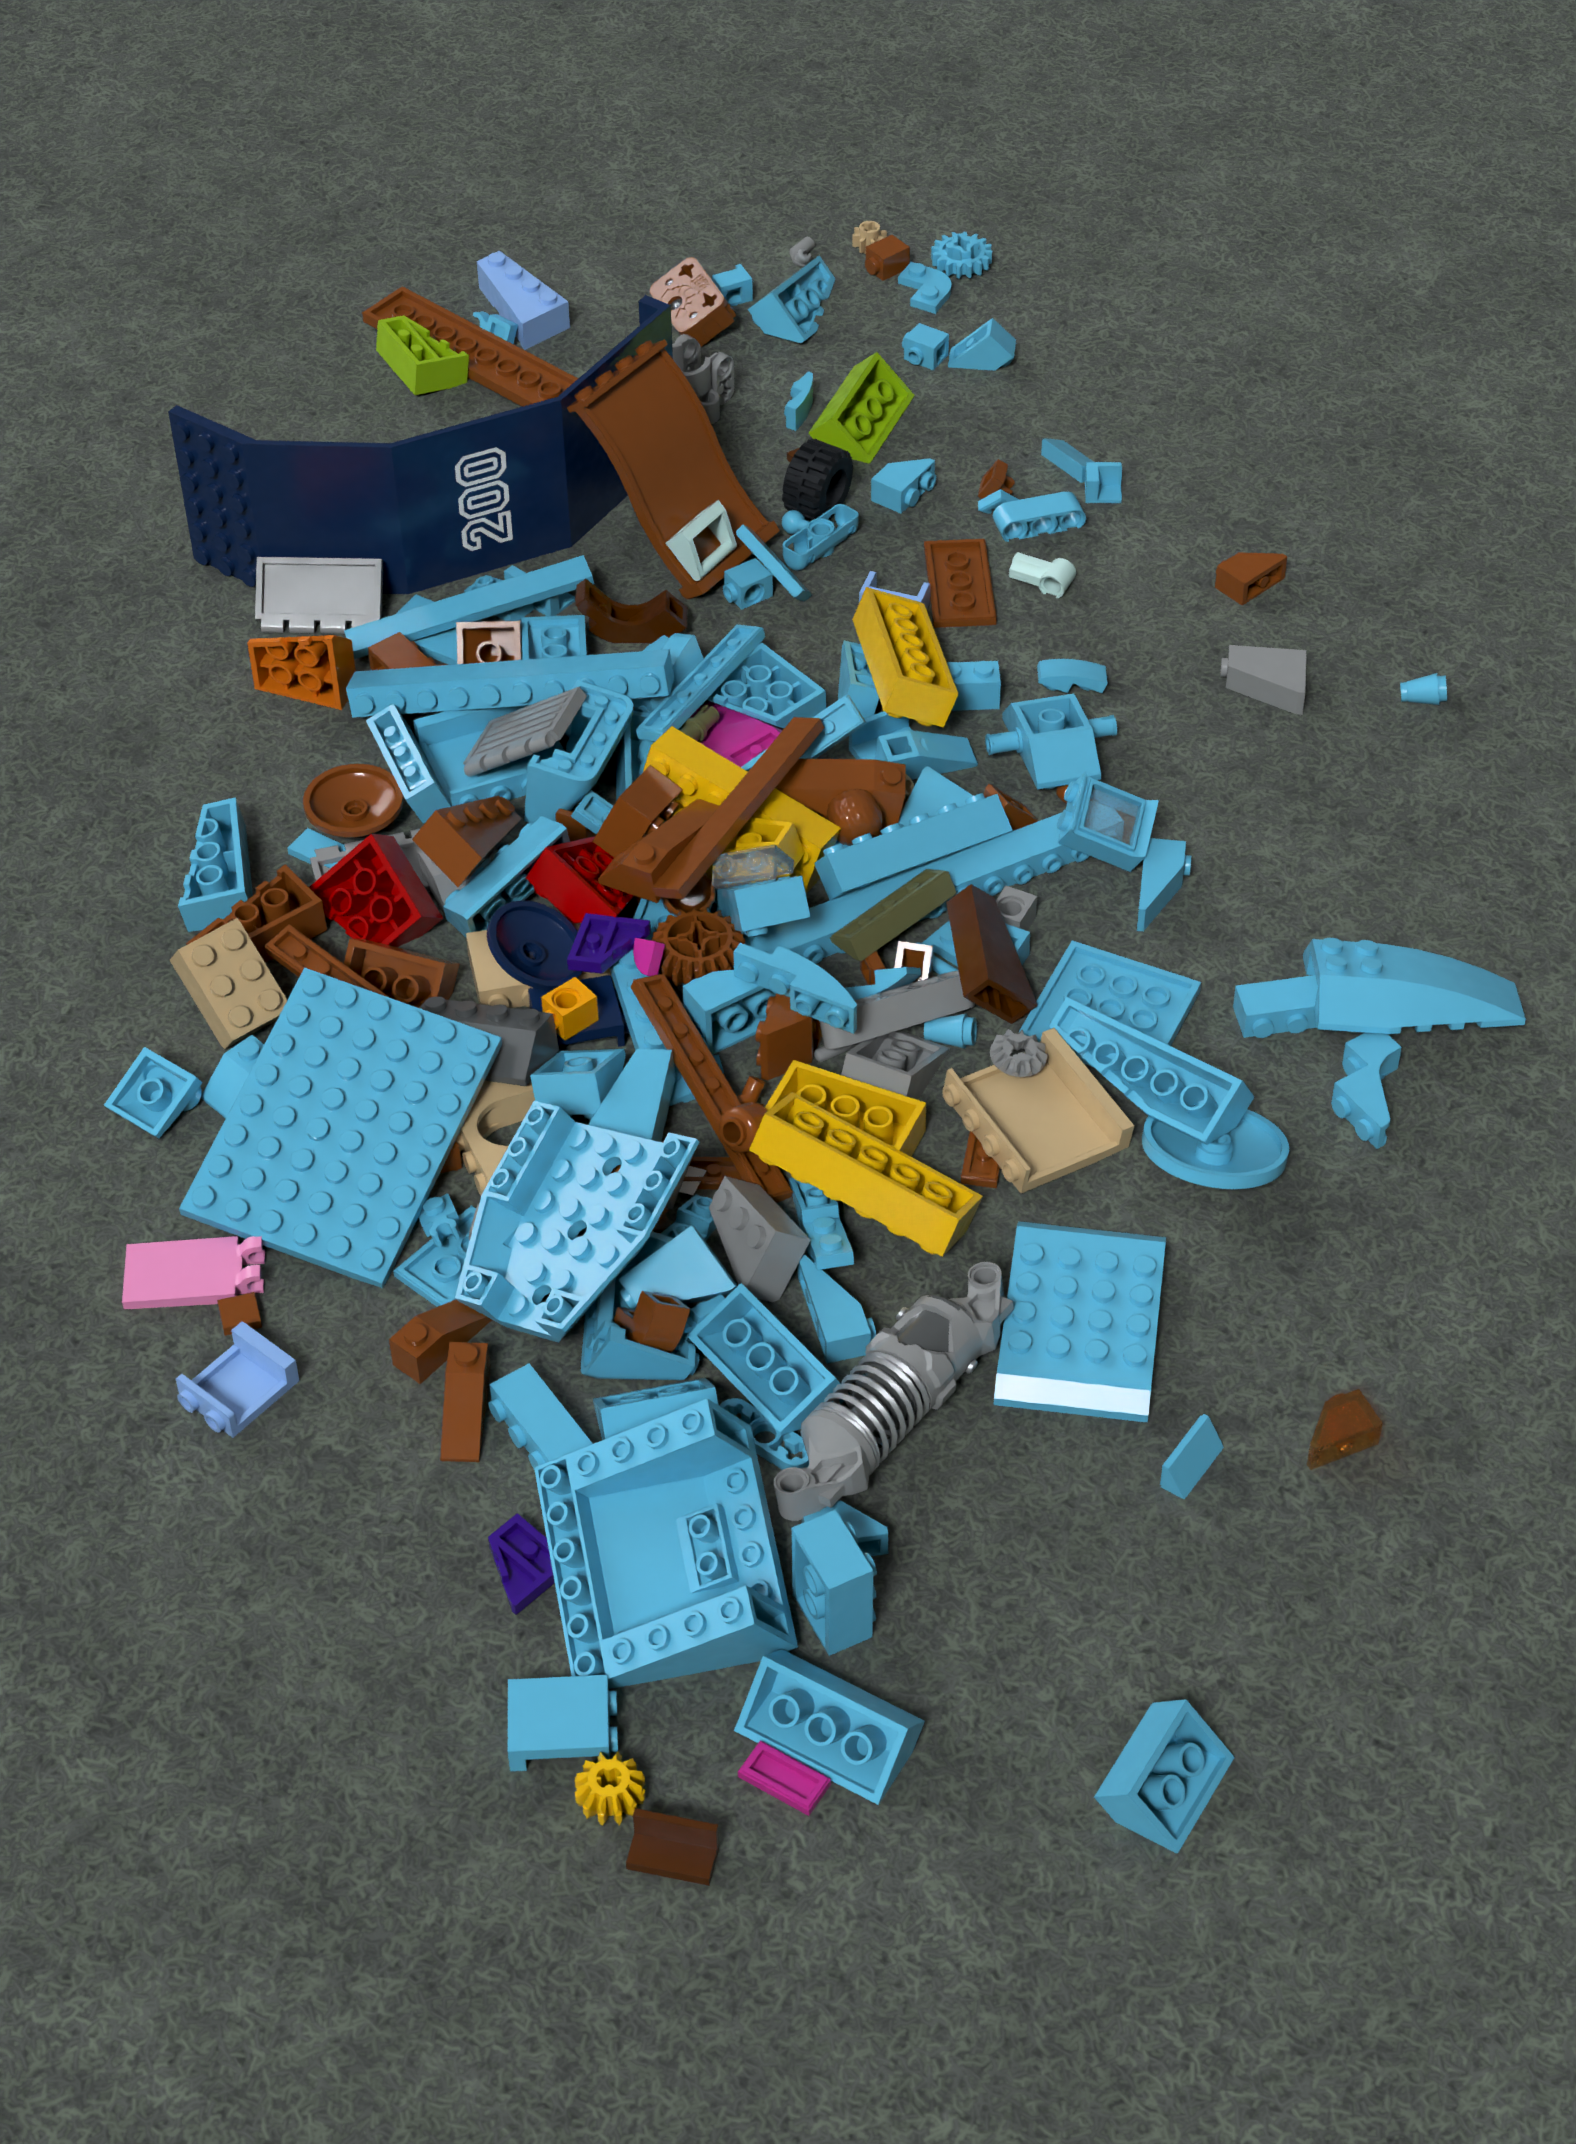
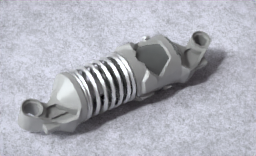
(896, 1385)

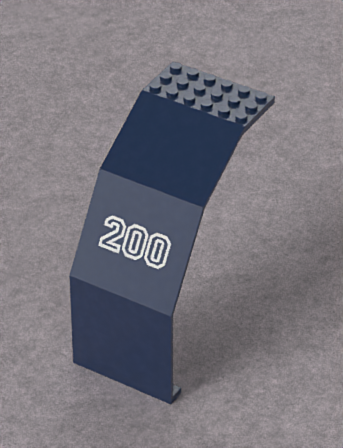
(421, 504)

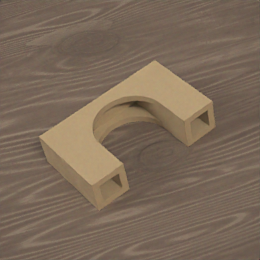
(493, 983)
(494, 1108)

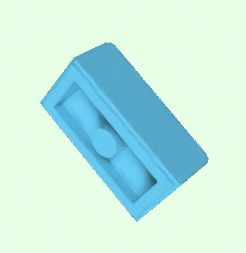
(1065, 457)
(1191, 1458)

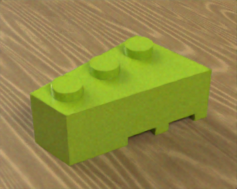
(418, 358)

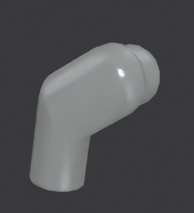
(799, 252)

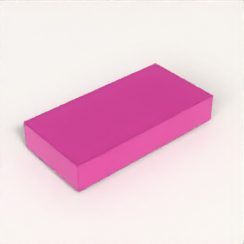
(784, 1778)

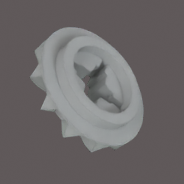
(1019, 1064)

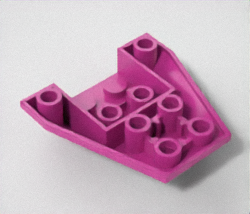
(738, 735)

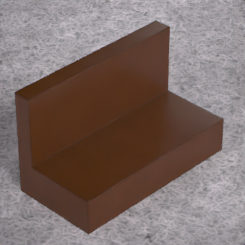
(673, 1847)

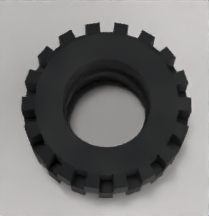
(817, 479)

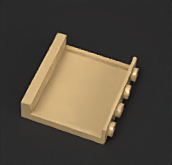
(1043, 1121)

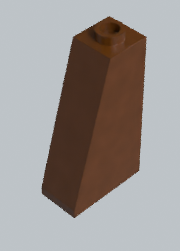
(987, 957)

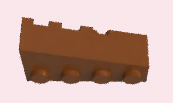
(274, 907)

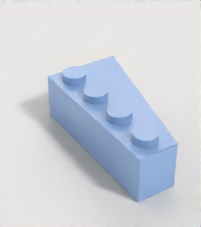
(522, 299)

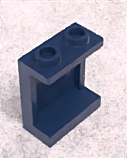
(610, 1021)

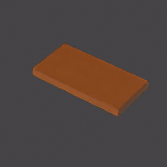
(959, 583)

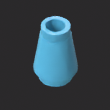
(1425, 690)
(952, 1030)

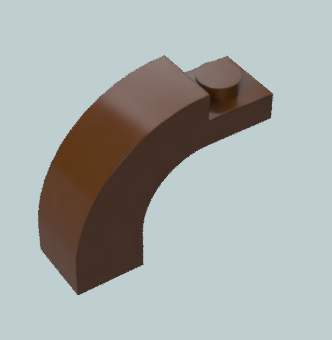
(630, 623)

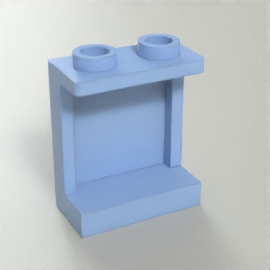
(239, 1382)

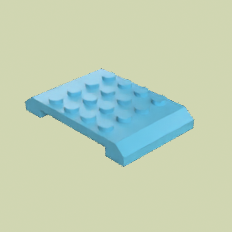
(1081, 1322)

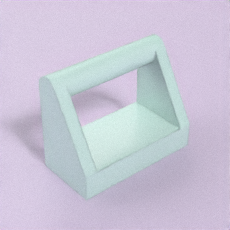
(683, 546)

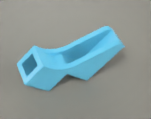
(1361, 1093)

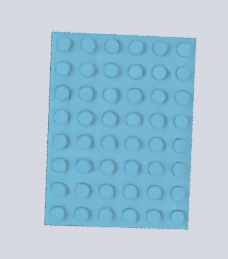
(342, 1127)

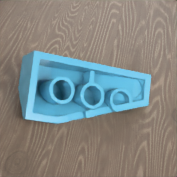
(792, 305)

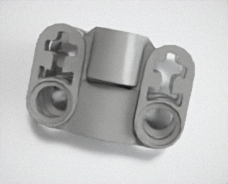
(711, 381)

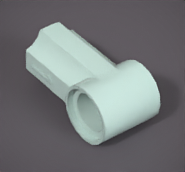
(1050, 577)

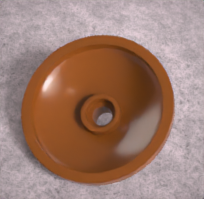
(352, 800)

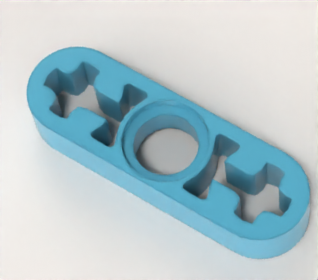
(773, 1450)

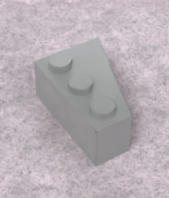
(757, 1237)

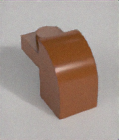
(655, 1322)

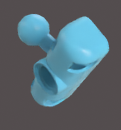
(816, 537)

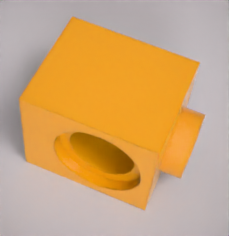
(572, 1007)

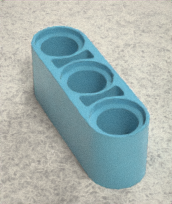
(1038, 515)

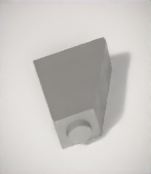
(1267, 675)

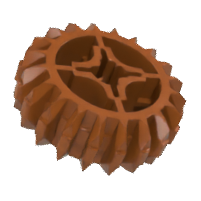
(695, 929)

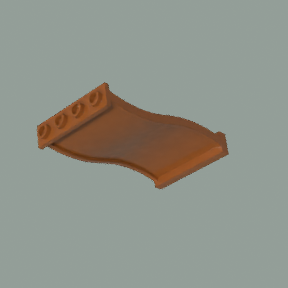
(668, 458)

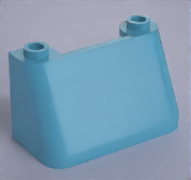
(571, 774)
(612, 1356)

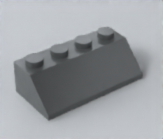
(526, 1035)

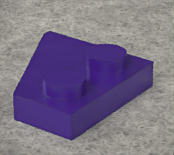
(604, 941)
(521, 1561)

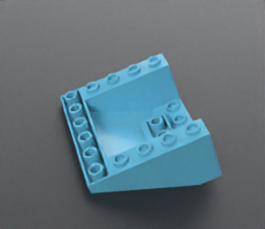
(665, 1550)

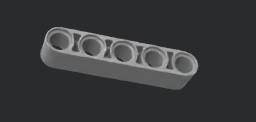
(901, 1009)

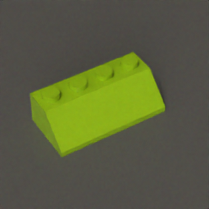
(863, 409)

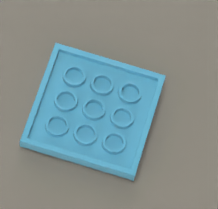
(1119, 988)

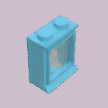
(1106, 822)

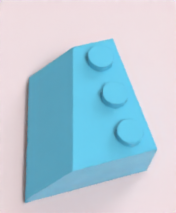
(770, 689)

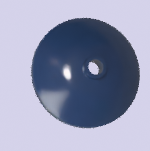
(532, 944)

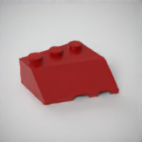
(569, 880)
(377, 894)

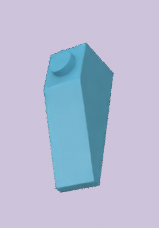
(856, 679)
(1161, 877)
(835, 1314)

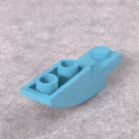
(810, 987)
(821, 1223)

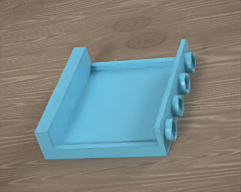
(447, 741)

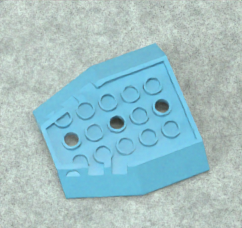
(540, 1199)

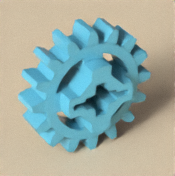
(961, 254)

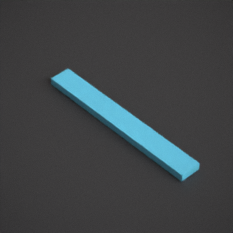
(473, 604)

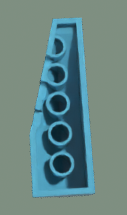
(1155, 1075)

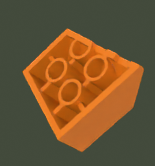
(304, 667)

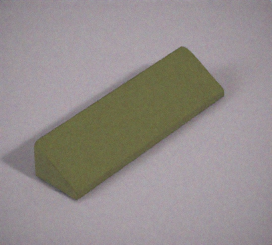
(894, 914)

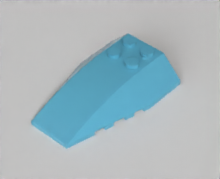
(1394, 987)

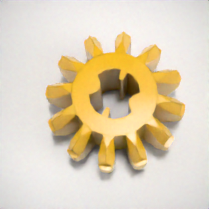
(609, 1788)

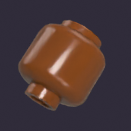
(740, 1125)

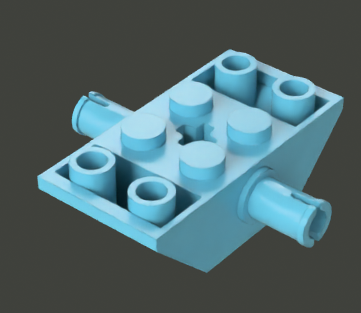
(1052, 739)

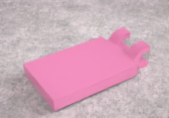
(191, 1271)

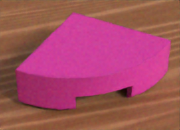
(648, 956)

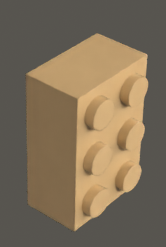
(229, 983)

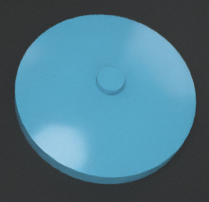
(1237, 1160)

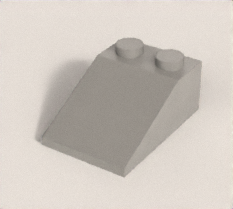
(895, 1062)

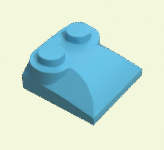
(154, 1093)

